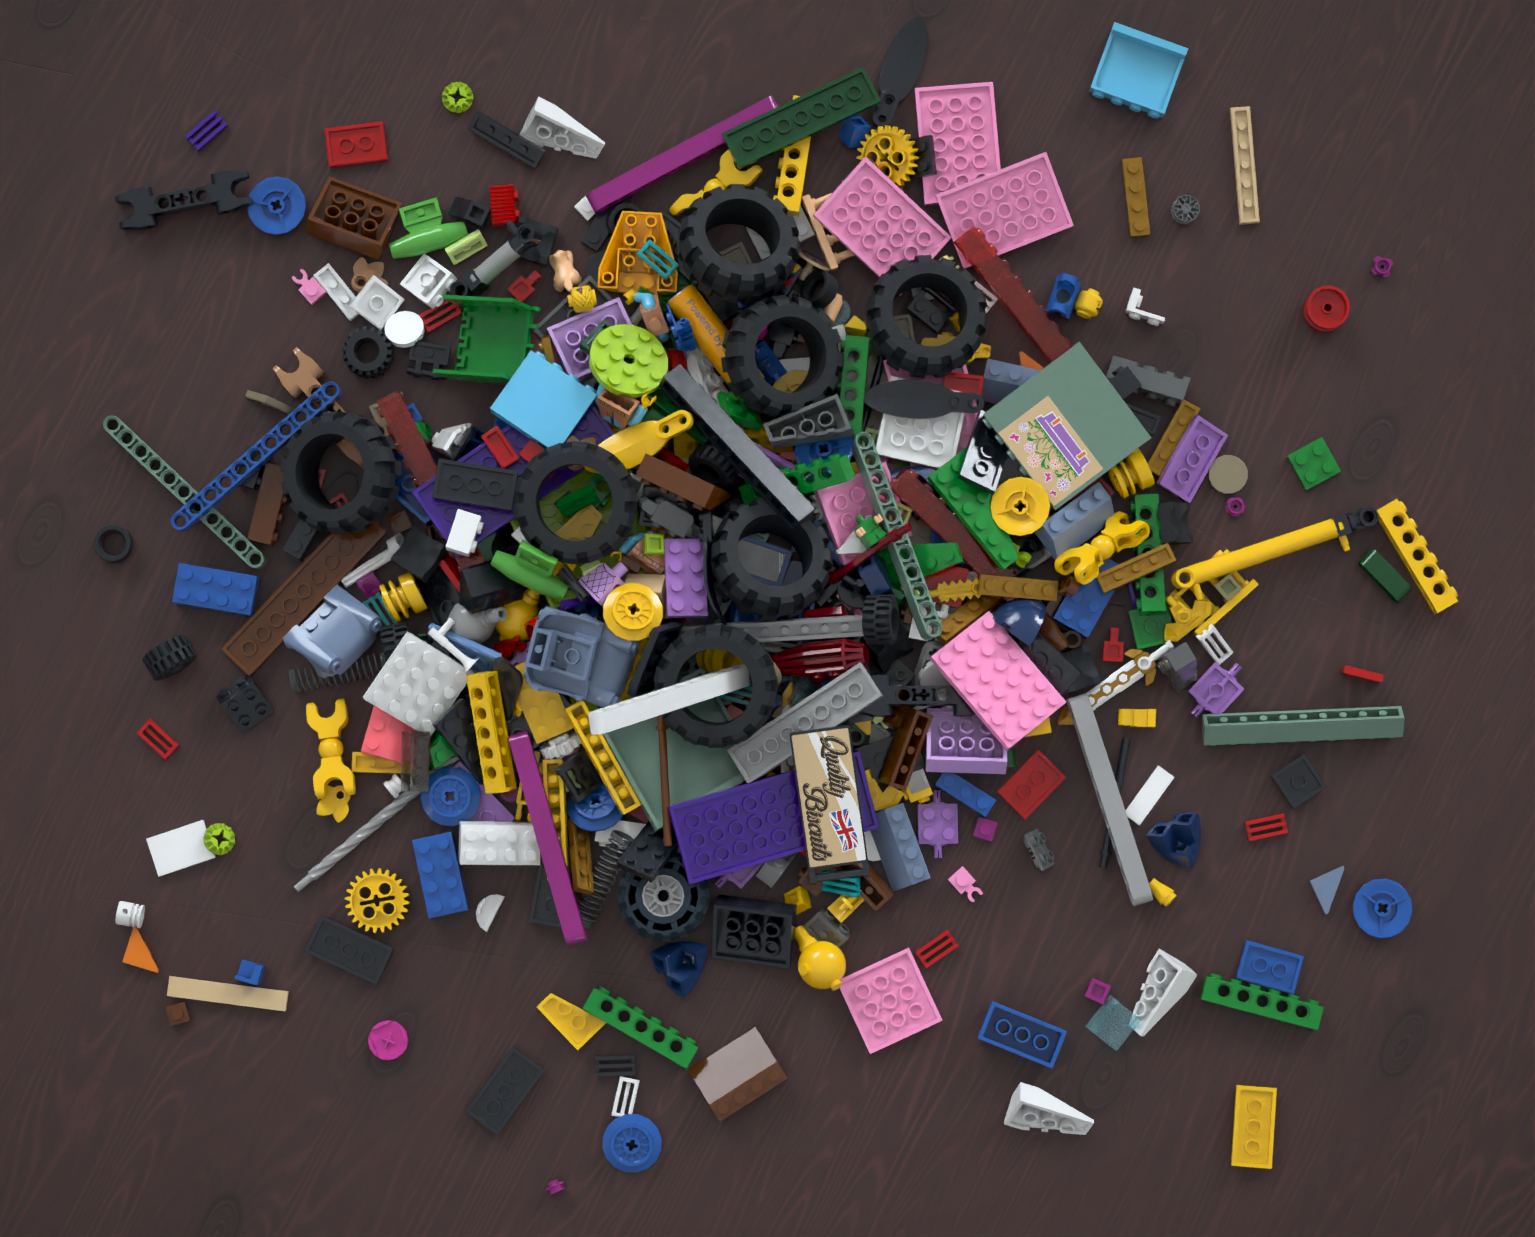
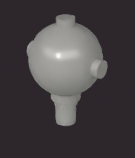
(476, 626)

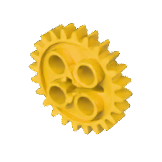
(898, 144)
(380, 917)

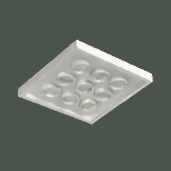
(920, 441)
(417, 684)

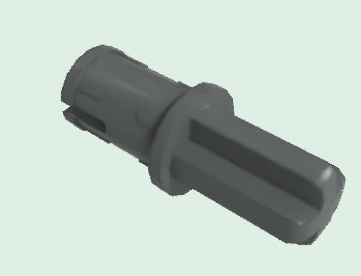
(574, 586)

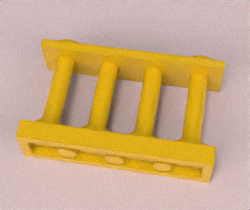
(1216, 612)

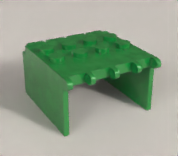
(493, 337)

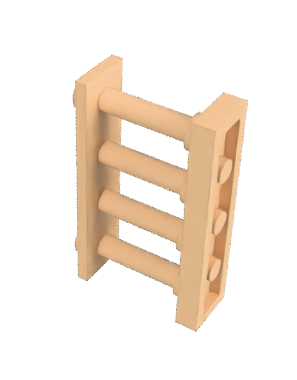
(824, 241)

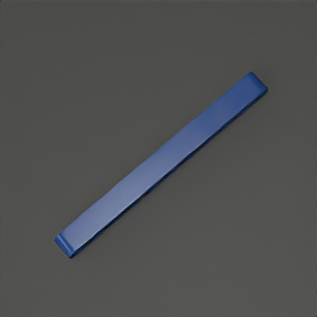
(246, 458)

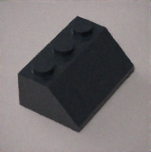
(486, 588)

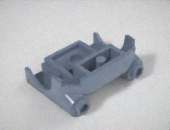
(335, 633)
(562, 652)
(610, 668)

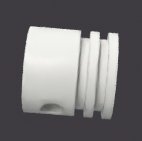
(130, 914)

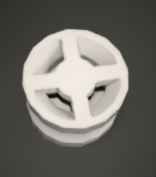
(394, 785)

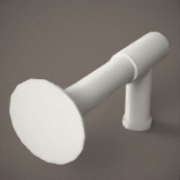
(443, 641)

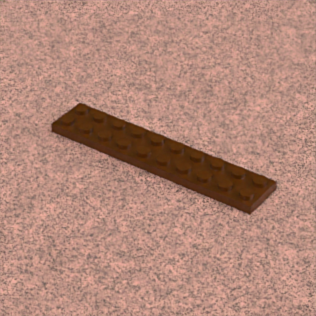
(299, 596)

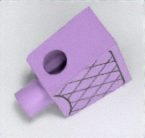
(603, 581)

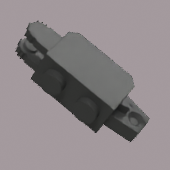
(671, 516)

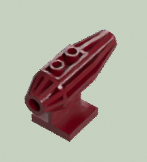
(822, 657)

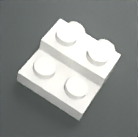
(428, 281)

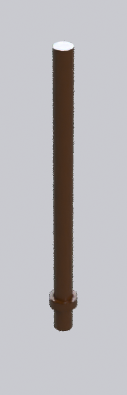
(661, 728)

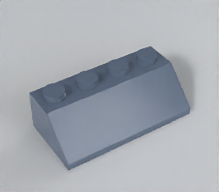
(1002, 379)
(1076, 521)
(899, 848)

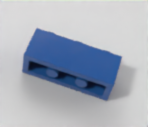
(965, 793)

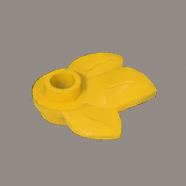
(333, 805)

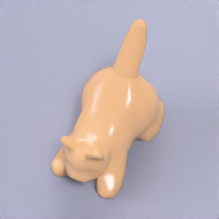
(565, 274)

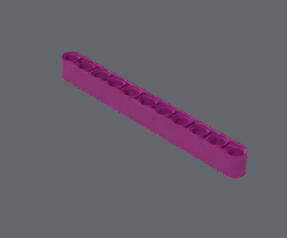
(672, 159)
(547, 838)

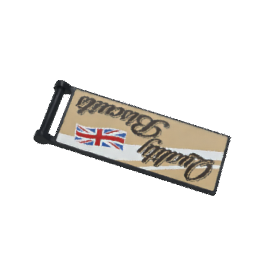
(829, 802)

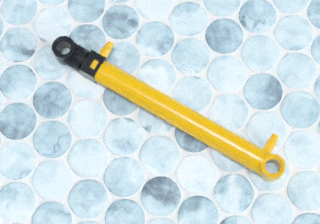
(1274, 548)

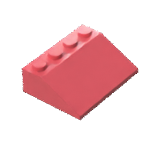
(384, 736)

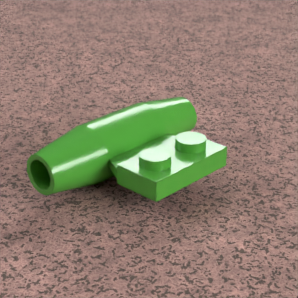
(426, 231)
(531, 569)

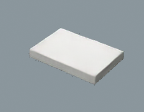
(179, 848)

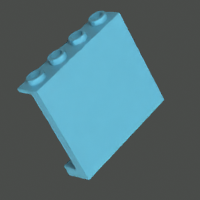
(1138, 70)
(543, 401)

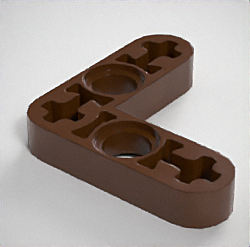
(1066, 588)

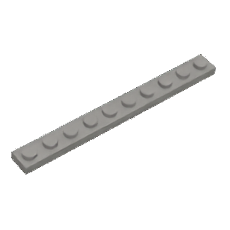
(797, 628)

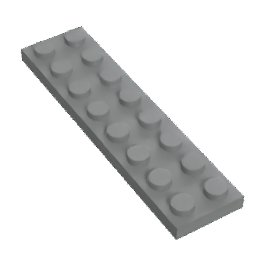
(822, 709)

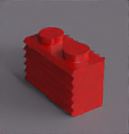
(503, 205)

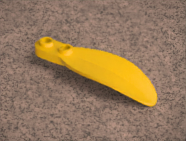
(644, 438)

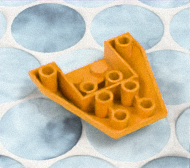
(622, 267)

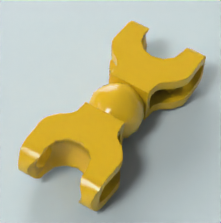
(727, 175)
(1113, 538)
(330, 748)

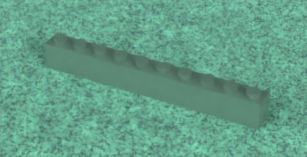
(1302, 725)

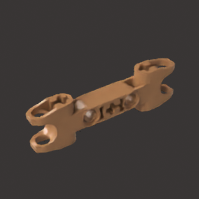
(306, 381)

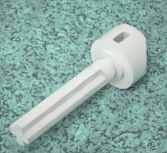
(393, 543)

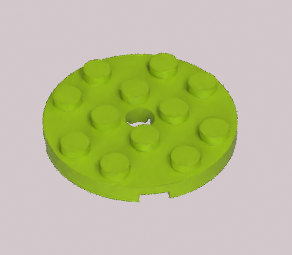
(622, 342)

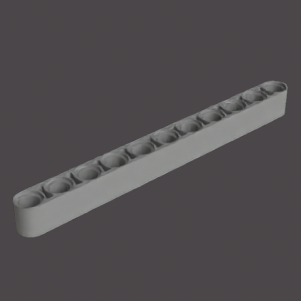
(1109, 799)

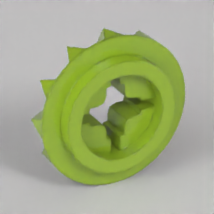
(462, 104)
(212, 843)

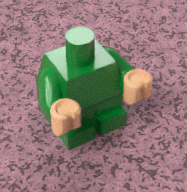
(869, 530)

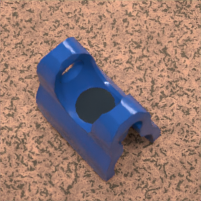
(1064, 295)

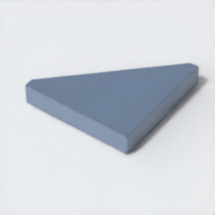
(1326, 887)

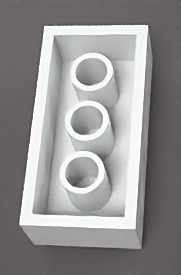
(497, 843)

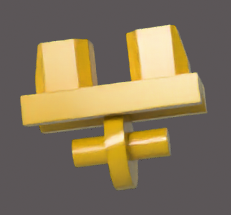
(844, 906)

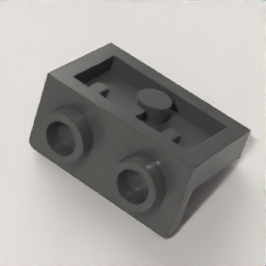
(827, 927)

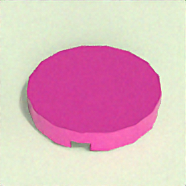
(388, 1040)

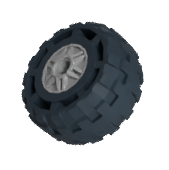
(667, 919)

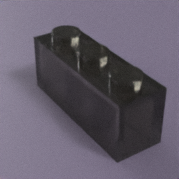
(415, 761)

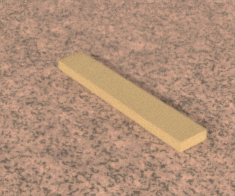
(1244, 165)
(227, 993)

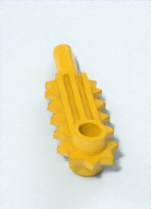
(953, 590)

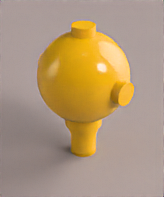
(517, 615)
(820, 962)

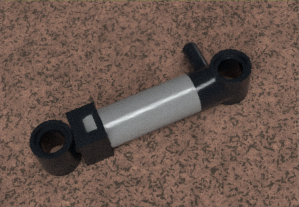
(477, 279)

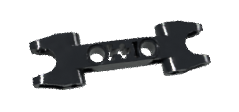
(149, 207)
(890, 698)

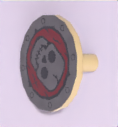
(813, 261)

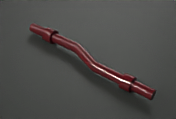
(893, 536)

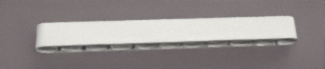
(668, 699)

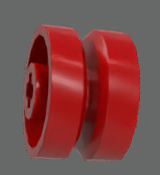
(1325, 297)

